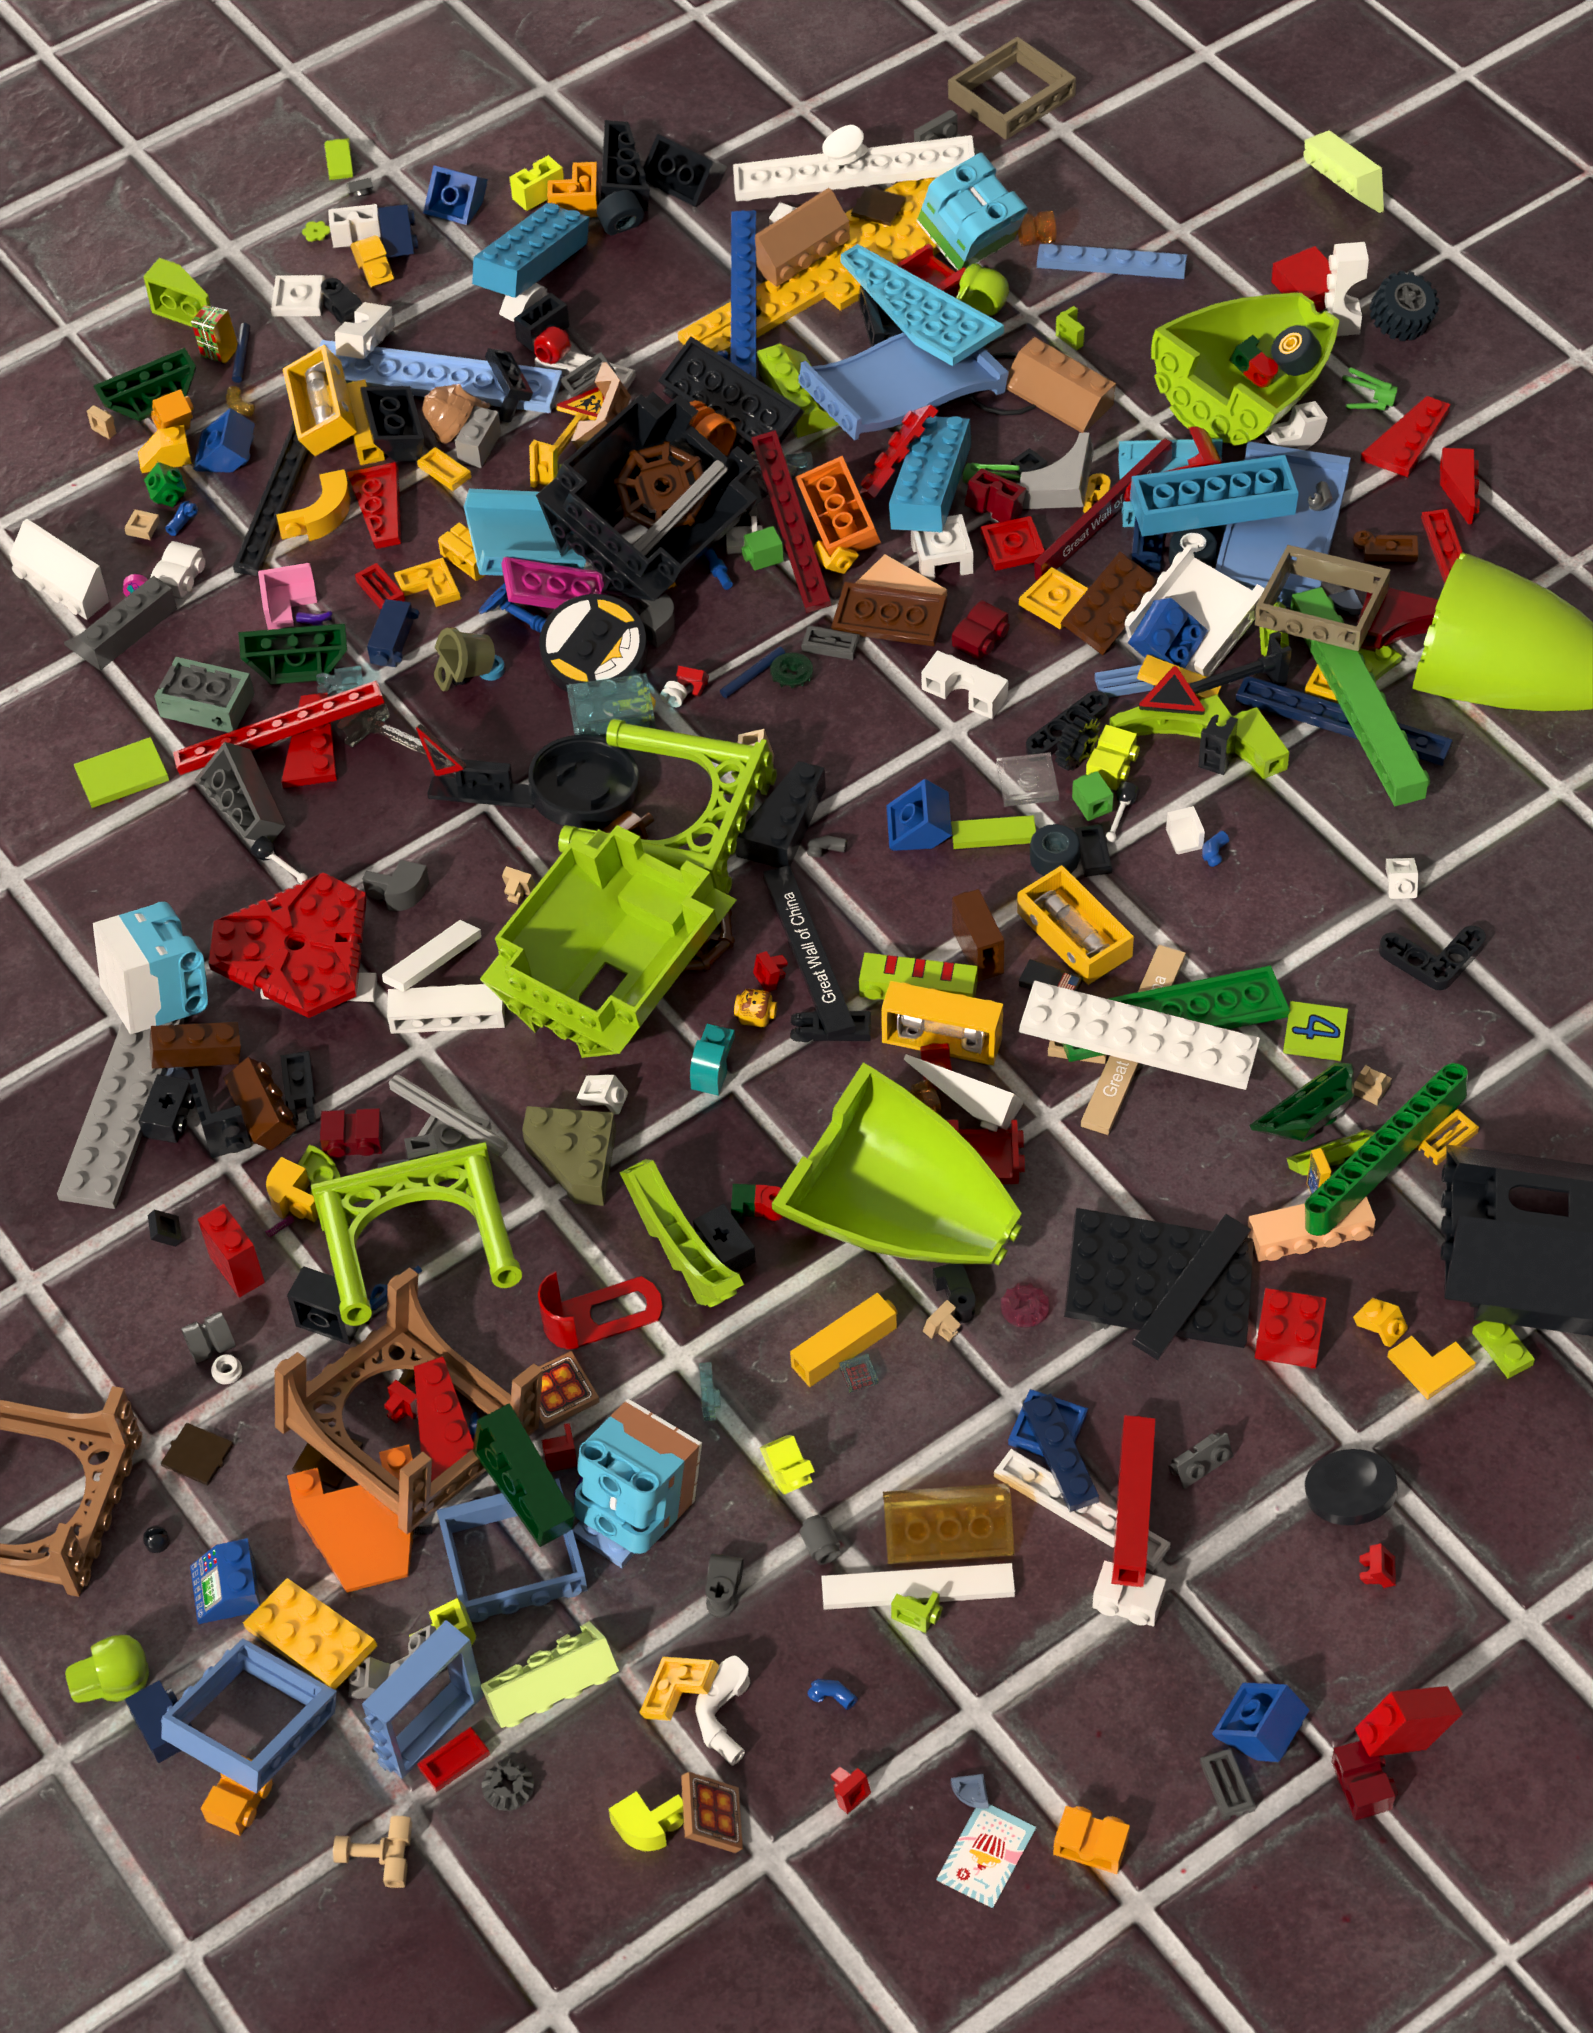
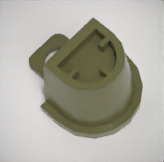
(462, 656)

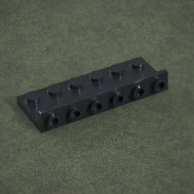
(729, 391)

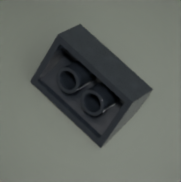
(682, 170)
(394, 421)

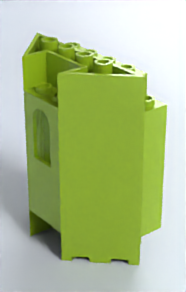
(599, 909)

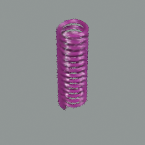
(274, 1228)

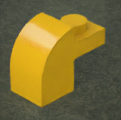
(372, 258)
(286, 1191)

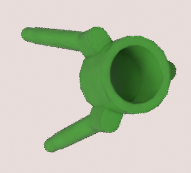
(1384, 391)
(972, 468)

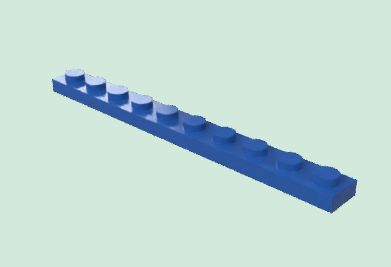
(743, 290)

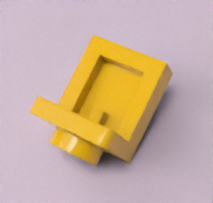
(839, 561)
(1383, 1319)

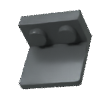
(939, 128)

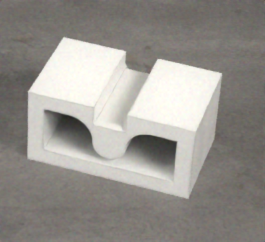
(353, 224)
(1135, 1603)

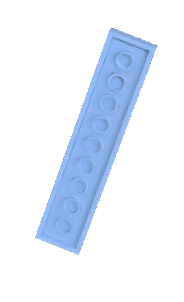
(429, 371)

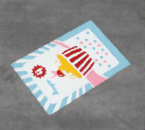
(986, 1854)

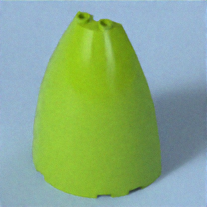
(1210, 389)
(1506, 643)
(899, 1182)

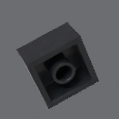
(316, 1305)

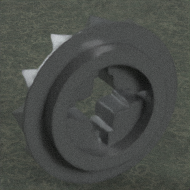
(501, 1797)

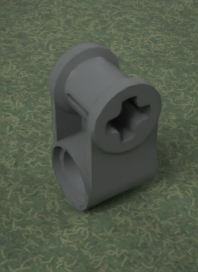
(723, 1581)

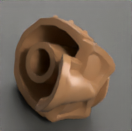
(448, 410)

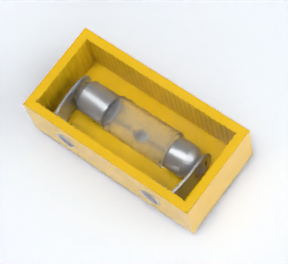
(319, 400)
(1075, 924)
(942, 1019)

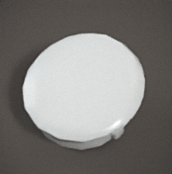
(845, 145)

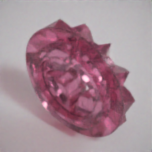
(1024, 1316)

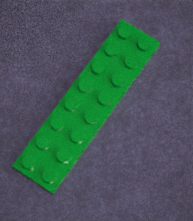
(1218, 1001)

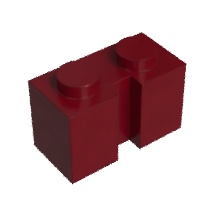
(996, 495)
(351, 1133)
(1363, 1780)

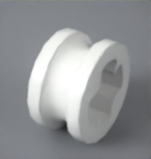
(673, 694)

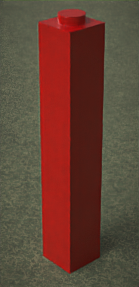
(1133, 1501)

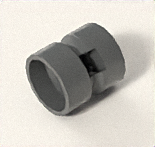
(208, 1337)

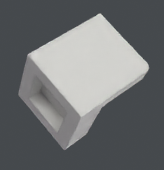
(1185, 830)

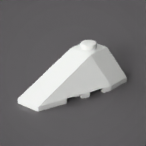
(983, 1101)

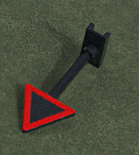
(1178, 696)

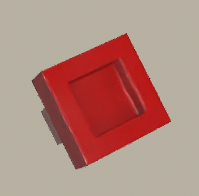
(694, 677)
(769, 970)
(401, 1402)
(1381, 1565)
(850, 1788)

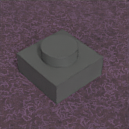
(359, 187)

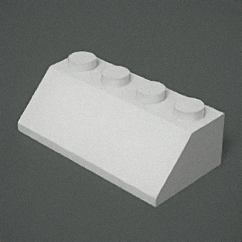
(58, 570)

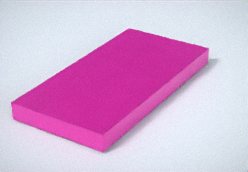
(547, 583)

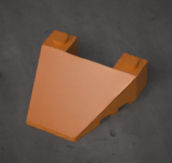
(354, 1528)

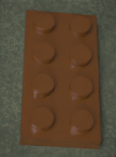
(1103, 608)
(890, 613)

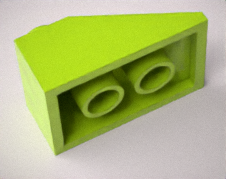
(174, 292)

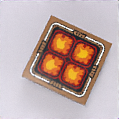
(564, 1390)
(711, 1812)

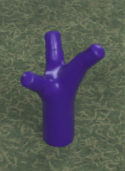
(313, 619)

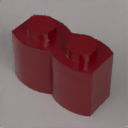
(980, 630)

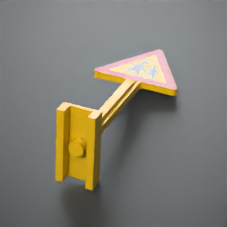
(545, 456)

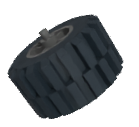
(1404, 306)

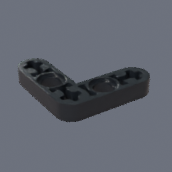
(1432, 964)

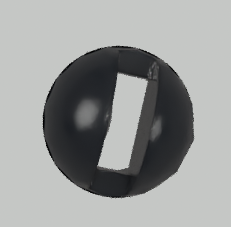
(156, 1539)

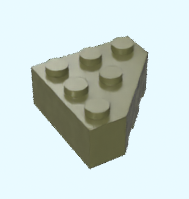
(573, 1149)

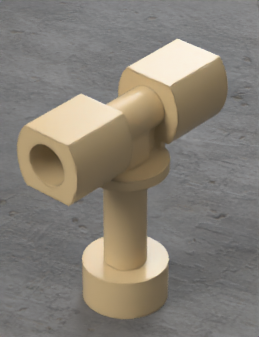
(389, 1851)

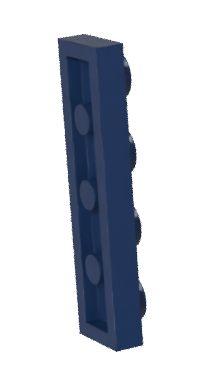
(1060, 1452)

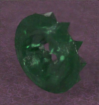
(795, 662)

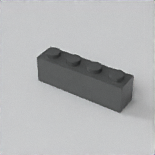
(124, 623)
(241, 792)

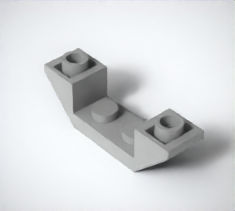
(373, 1672)

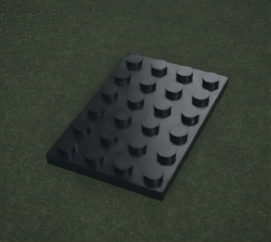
(1129, 1265)

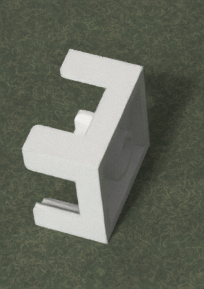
(943, 547)

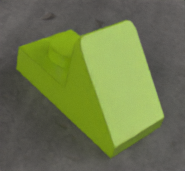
(339, 158)

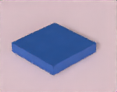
(1022, 1434)

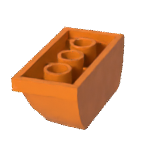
(837, 507)

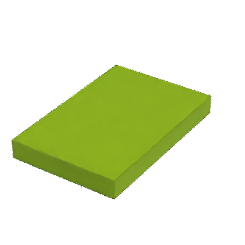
(121, 772)

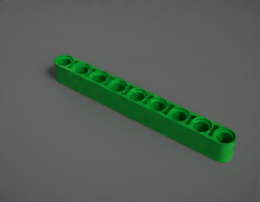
(1385, 1149)

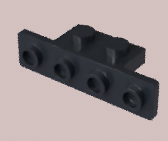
(481, 784)

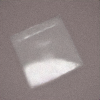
(1027, 779)

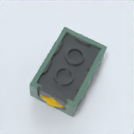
(204, 695)

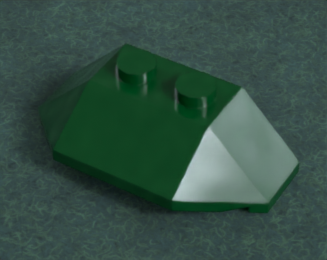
(136, 389)
(293, 653)
(1310, 1106)

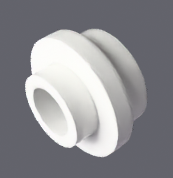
(226, 1362)

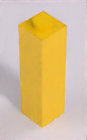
(366, 450)
(844, 1339)

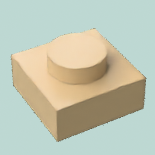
(101, 422)
(142, 524)

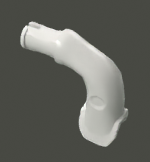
(729, 1681)

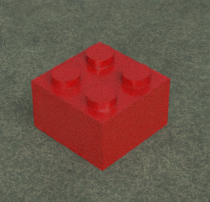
(1290, 1328)

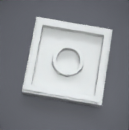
(297, 295)

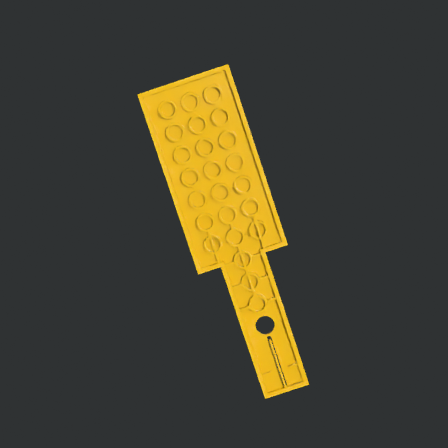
(826, 276)

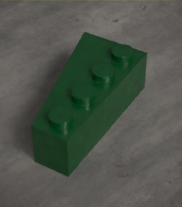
(522, 1475)

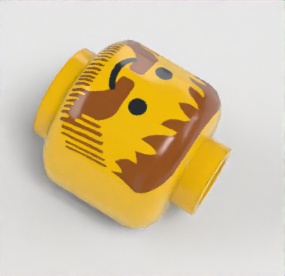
(755, 1007)

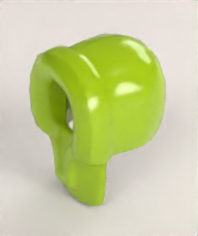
(983, 289)
(112, 1673)

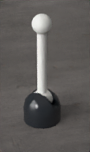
(1126, 795)
(265, 850)

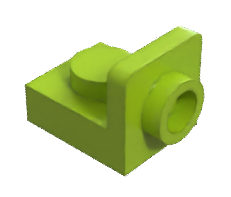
(1069, 329)
(915, 1614)

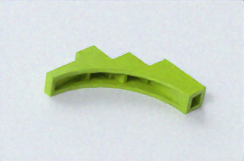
(1254, 739)
(704, 1273)

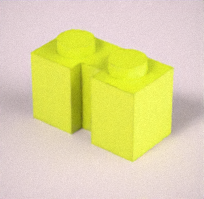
(531, 186)
(1113, 755)

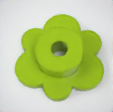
(315, 231)

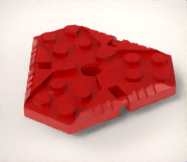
(303, 945)

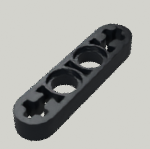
(1083, 705)

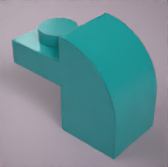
(709, 1059)

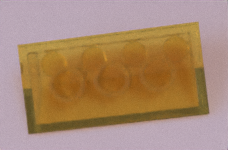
(948, 1523)

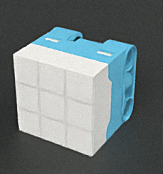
(150, 967)

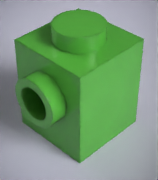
(763, 548)
(1092, 795)

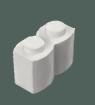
(179, 567)

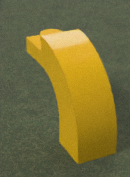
(324, 514)

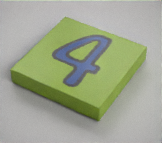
(1315, 1031)

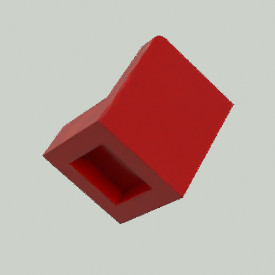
(560, 1451)

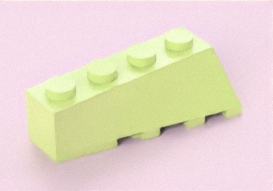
(1346, 168)
(550, 1677)

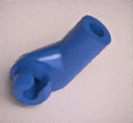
(1211, 848)
(834, 1689)

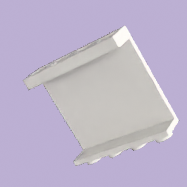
(1210, 598)

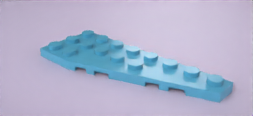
(921, 310)

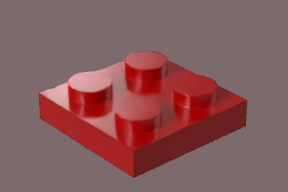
(1012, 542)

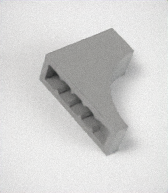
(1062, 482)

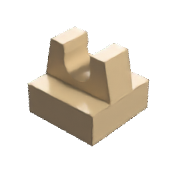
(517, 884)
(1371, 1085)
(942, 1322)

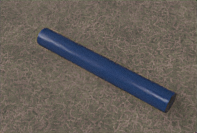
(241, 352)
(751, 673)

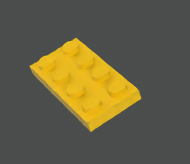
(310, 1634)

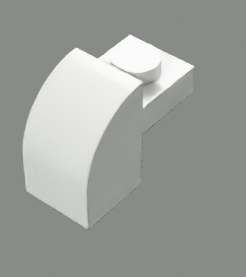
(514, 306)
(1302, 429)

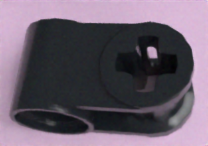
(339, 300)

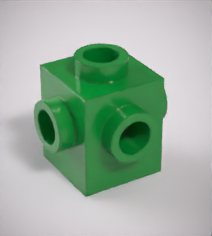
(165, 484)

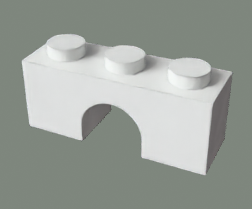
(371, 326)
(948, 673)

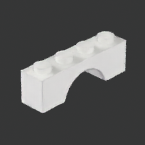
(1347, 267)

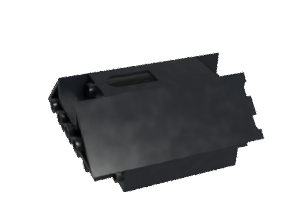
(586, 507)
(1516, 1261)

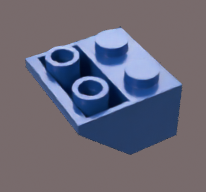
(1168, 633)

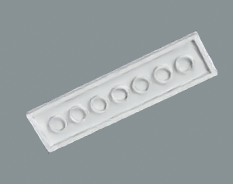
(1139, 1035)

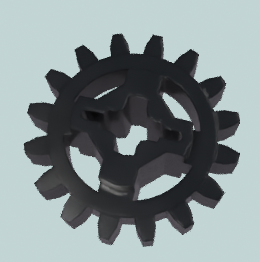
(1077, 741)

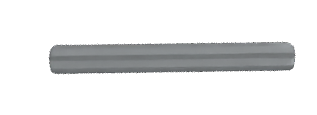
(680, 507)
(448, 1114)

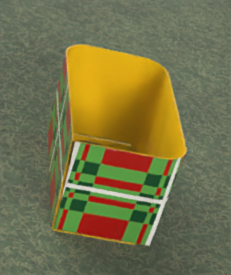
(214, 334)

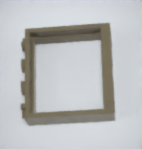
(1060, 89)
(1330, 570)

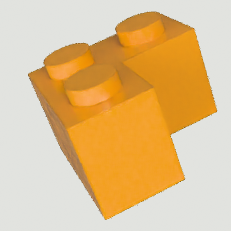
(578, 193)

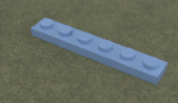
(1111, 261)

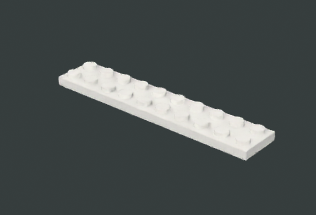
(877, 166)

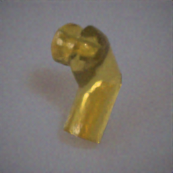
(235, 402)

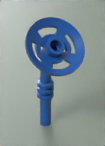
(500, 599)

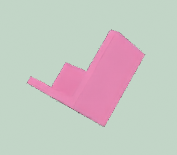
(285, 589)

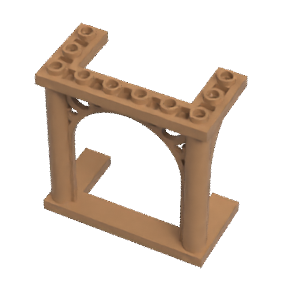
(108, 1430)
(413, 1495)

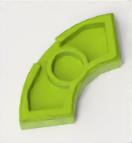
(318, 1166)

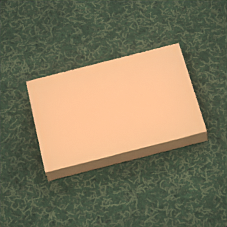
(893, 574)

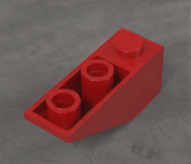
(1458, 480)

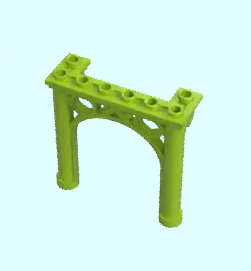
(750, 768)
(402, 1185)

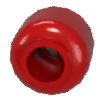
(552, 345)

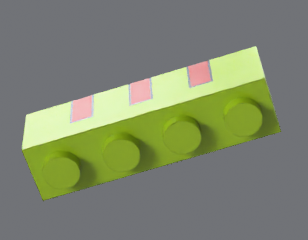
(880, 969)

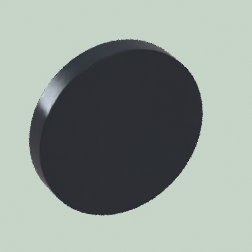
(1351, 1487)

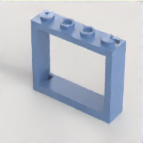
(488, 1511)
(442, 1649)
(246, 1656)

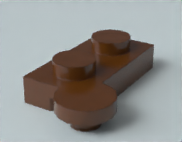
(1387, 547)

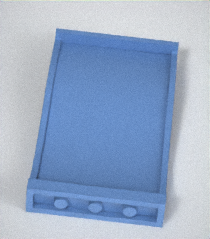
(893, 378)
(1255, 547)

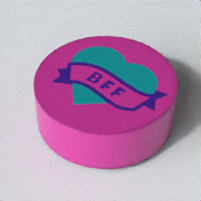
(133, 582)

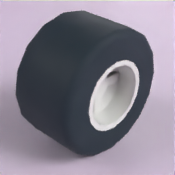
(1199, 539)

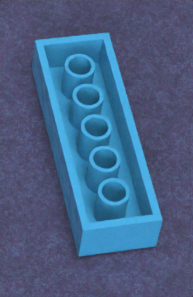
(530, 250)
(930, 475)
(1213, 495)

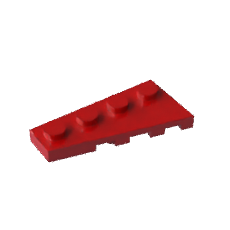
(1408, 438)
(897, 450)
(379, 501)
(310, 753)
(440, 1417)

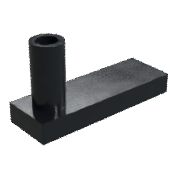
(875, 330)
(511, 381)

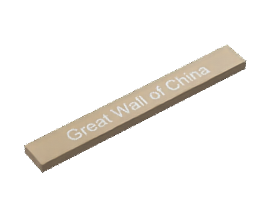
(1120, 1072)

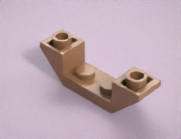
(615, 401)

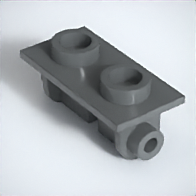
(1208, 1456)

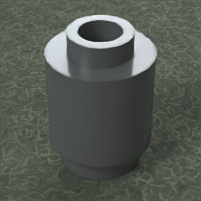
(820, 1539)

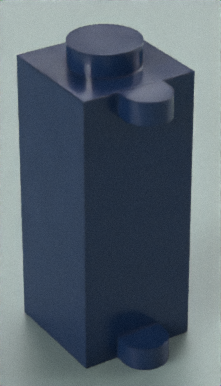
(391, 632)

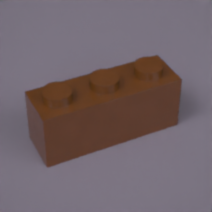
(194, 1045)
(260, 1103)

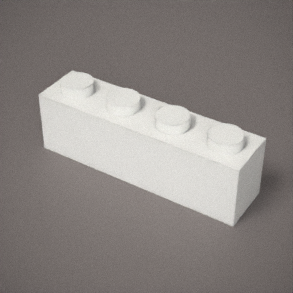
(444, 1009)

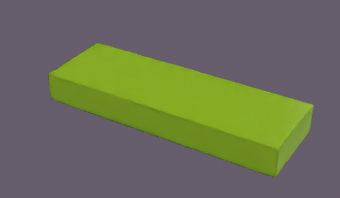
(992, 832)

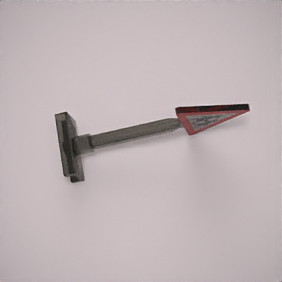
(371, 720)

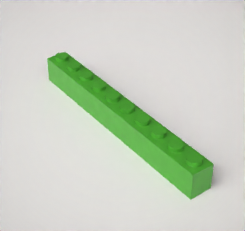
(1365, 707)

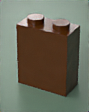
(978, 934)

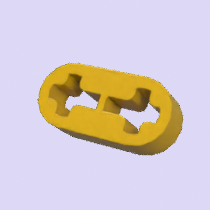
(1092, 494)

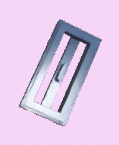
(1122, 678)

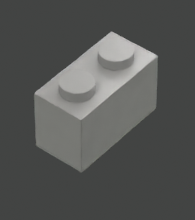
(478, 437)

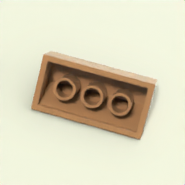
(801, 238)
(1060, 385)

